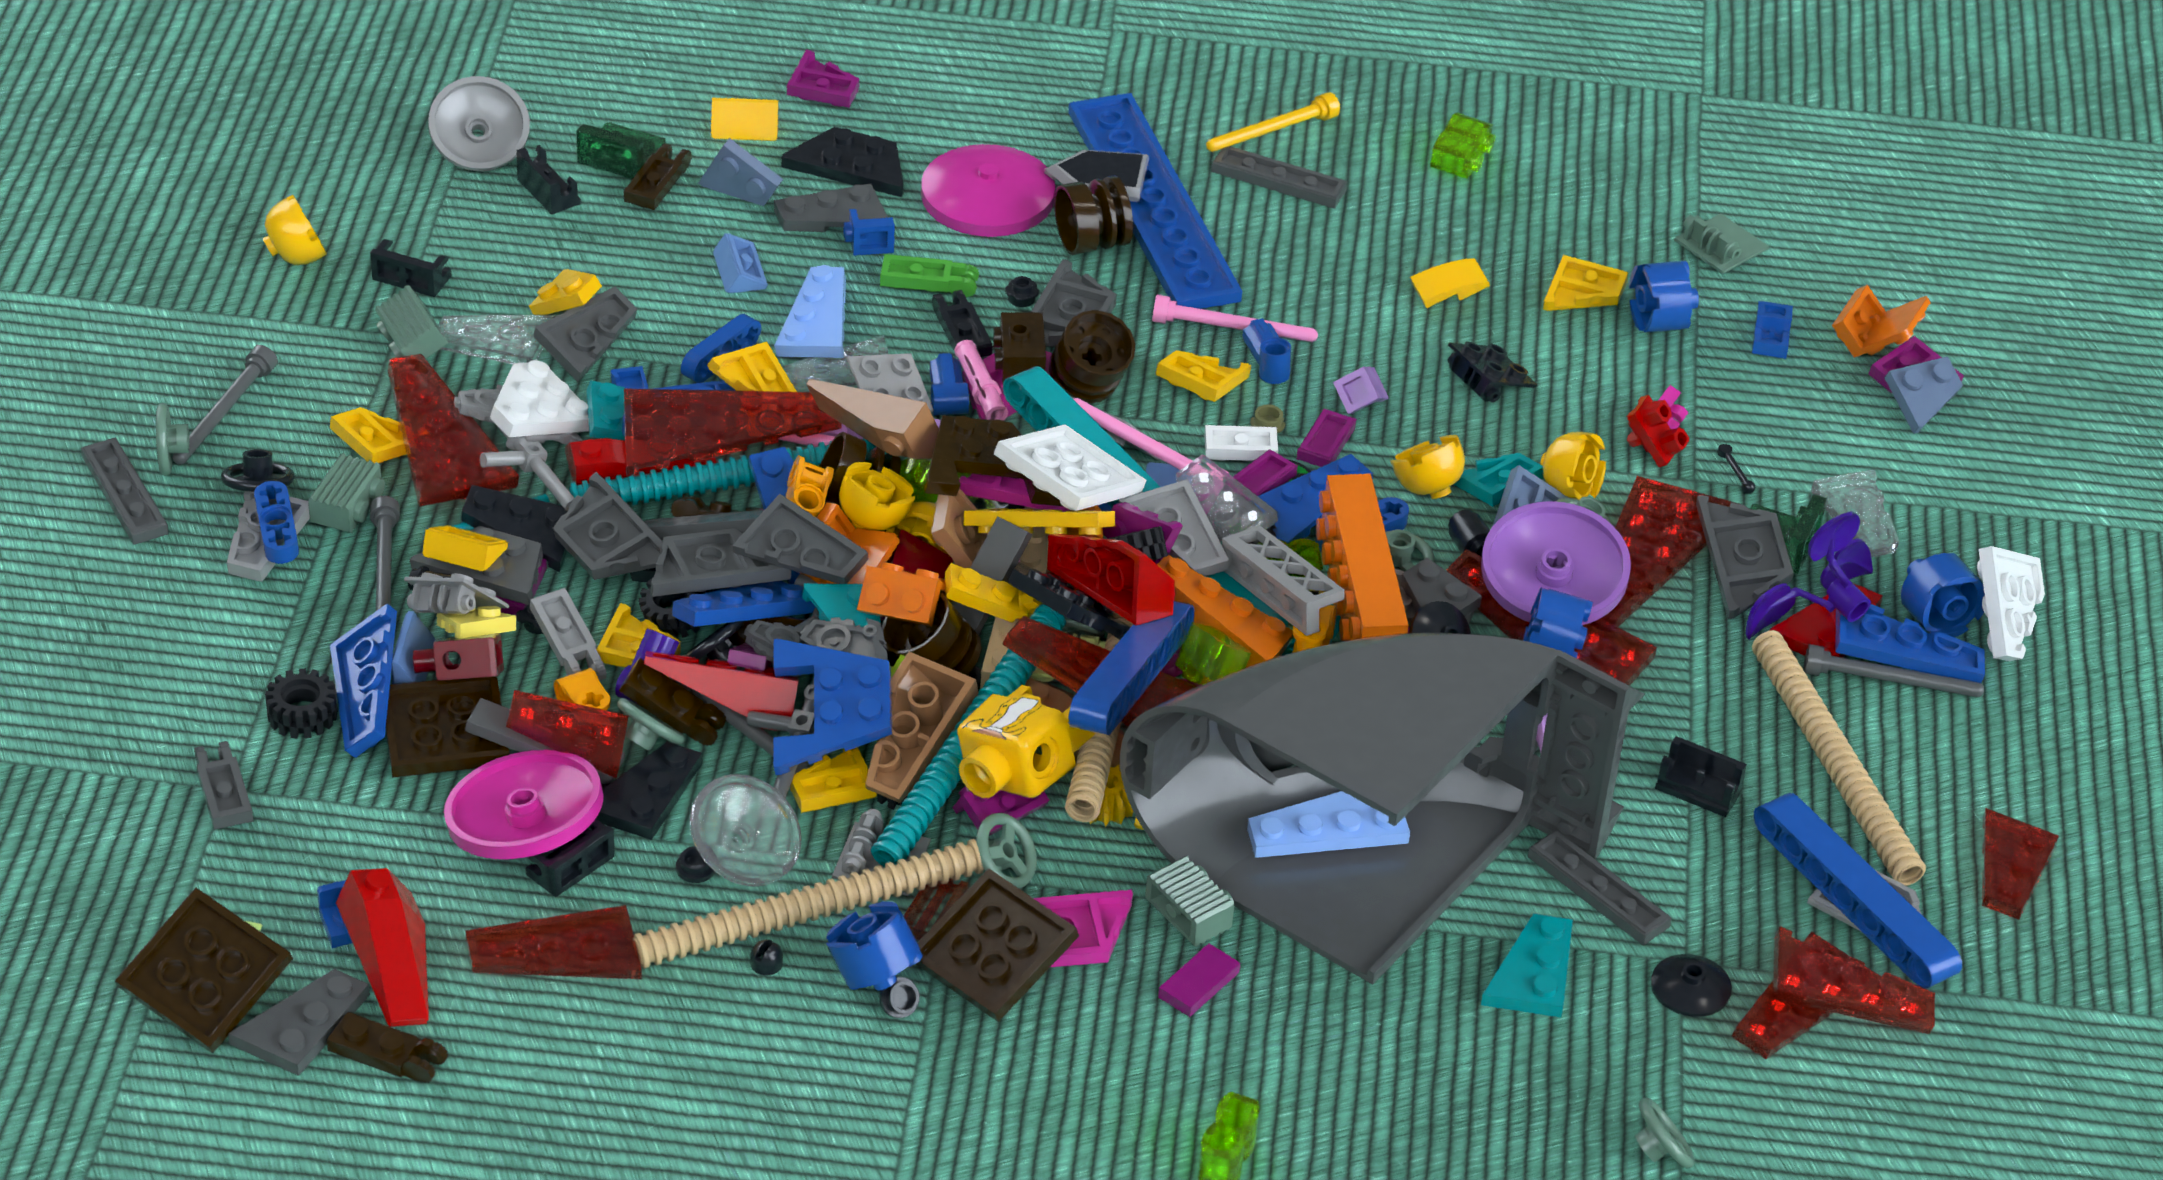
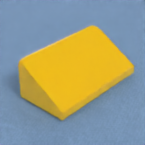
(744, 119)
(462, 547)

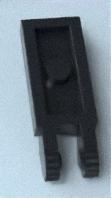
(961, 322)

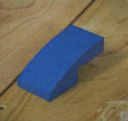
(1772, 329)

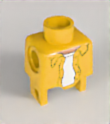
(1002, 740)

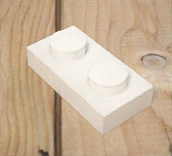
(1239, 442)

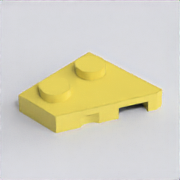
(477, 622)

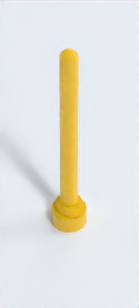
(1322, 107)

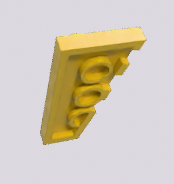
(1053, 520)

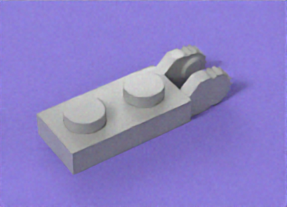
(566, 632)

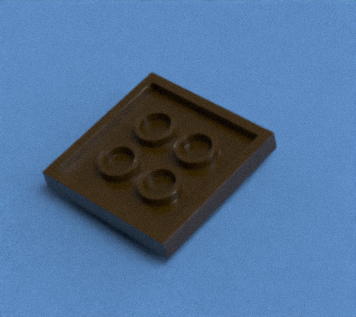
(429, 726)
(994, 944)
(204, 970)

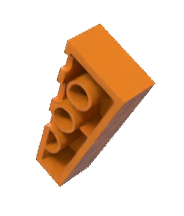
(1233, 615)

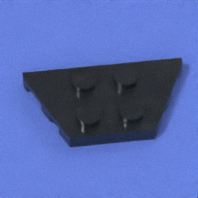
(849, 159)
(1074, 605)

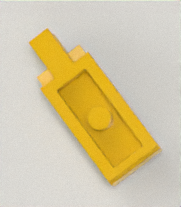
(988, 594)

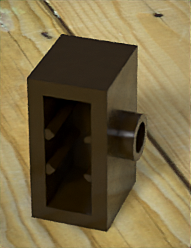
(1020, 342)

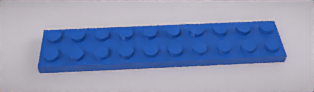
(1165, 216)

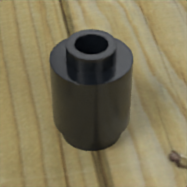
(1468, 531)

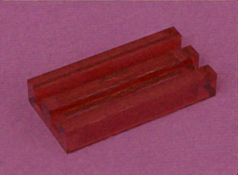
(922, 898)

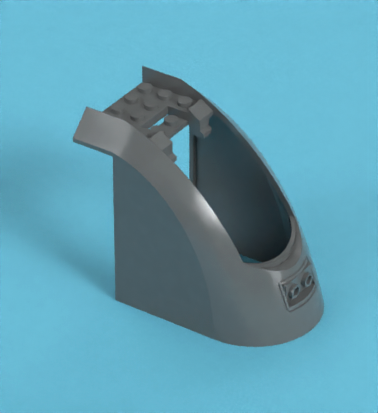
(1400, 733)

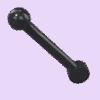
(1725, 451)

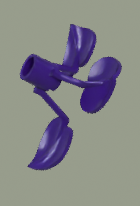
(1849, 561)

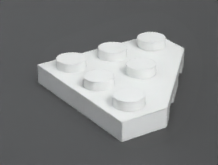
(538, 403)
(2011, 590)

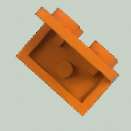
(1869, 328)
(877, 543)
(901, 594)

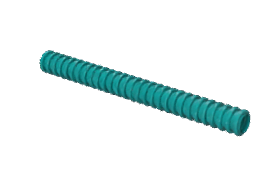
(695, 478)
(943, 773)

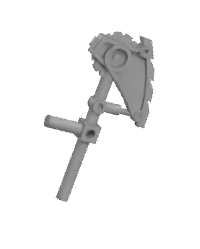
(527, 449)

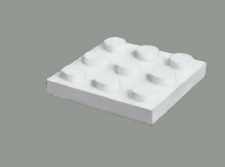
(1069, 467)

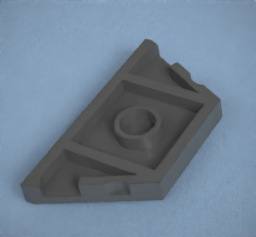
(1067, 297)
(606, 533)
(1744, 551)
(707, 562)
(509, 576)

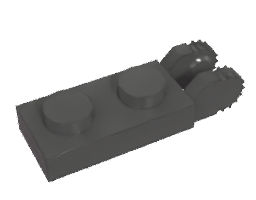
(223, 788)

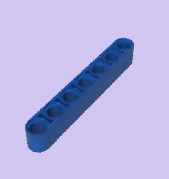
(1129, 671)
(1858, 891)

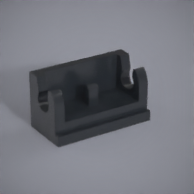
(545, 182)
(408, 271)
(1701, 776)
(573, 860)

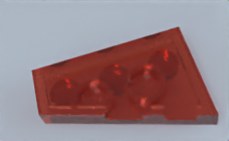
(571, 728)
(2012, 862)

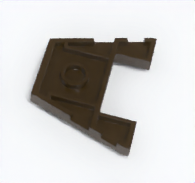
(969, 447)

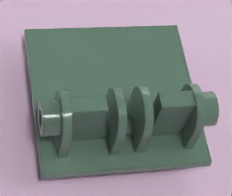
(1719, 242)

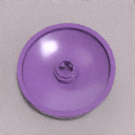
(1558, 550)

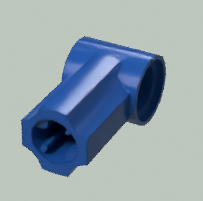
(1269, 351)
(948, 390)

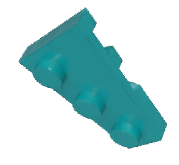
(1534, 970)

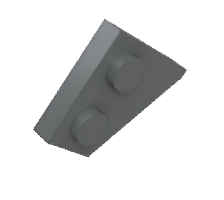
(1431, 583)

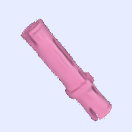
(985, 390)

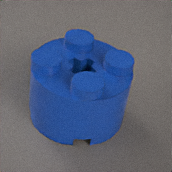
(1662, 296)
(1942, 594)
(1558, 621)
(873, 946)

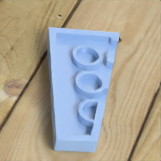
(816, 317)
(1323, 825)

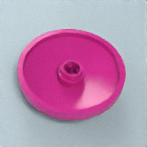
(987, 190)
(523, 804)

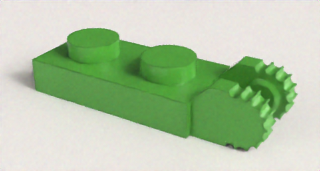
(928, 274)

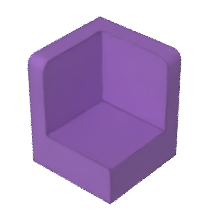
(1360, 389)

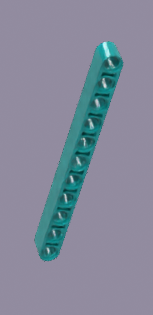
(1048, 405)

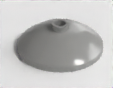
(483, 106)

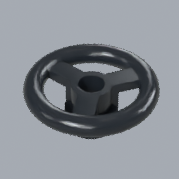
(256, 469)
(717, 644)

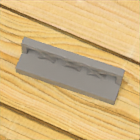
(1270, 580)

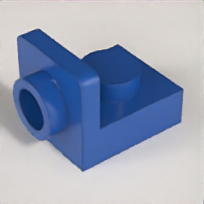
(869, 235)
(330, 914)

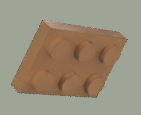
(949, 530)

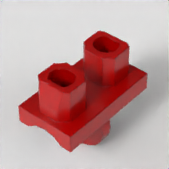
(1651, 430)

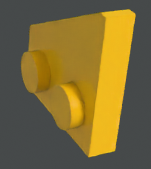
(624, 638)

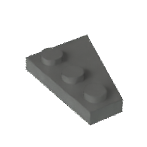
(827, 208)
(586, 331)
(800, 542)
(300, 1024)

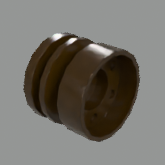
(1093, 215)
(1092, 356)
(848, 450)
(946, 642)

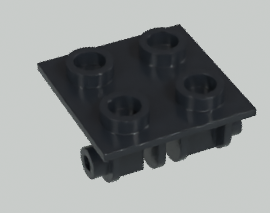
(1486, 369)

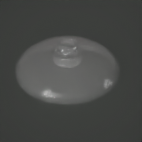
(753, 816)

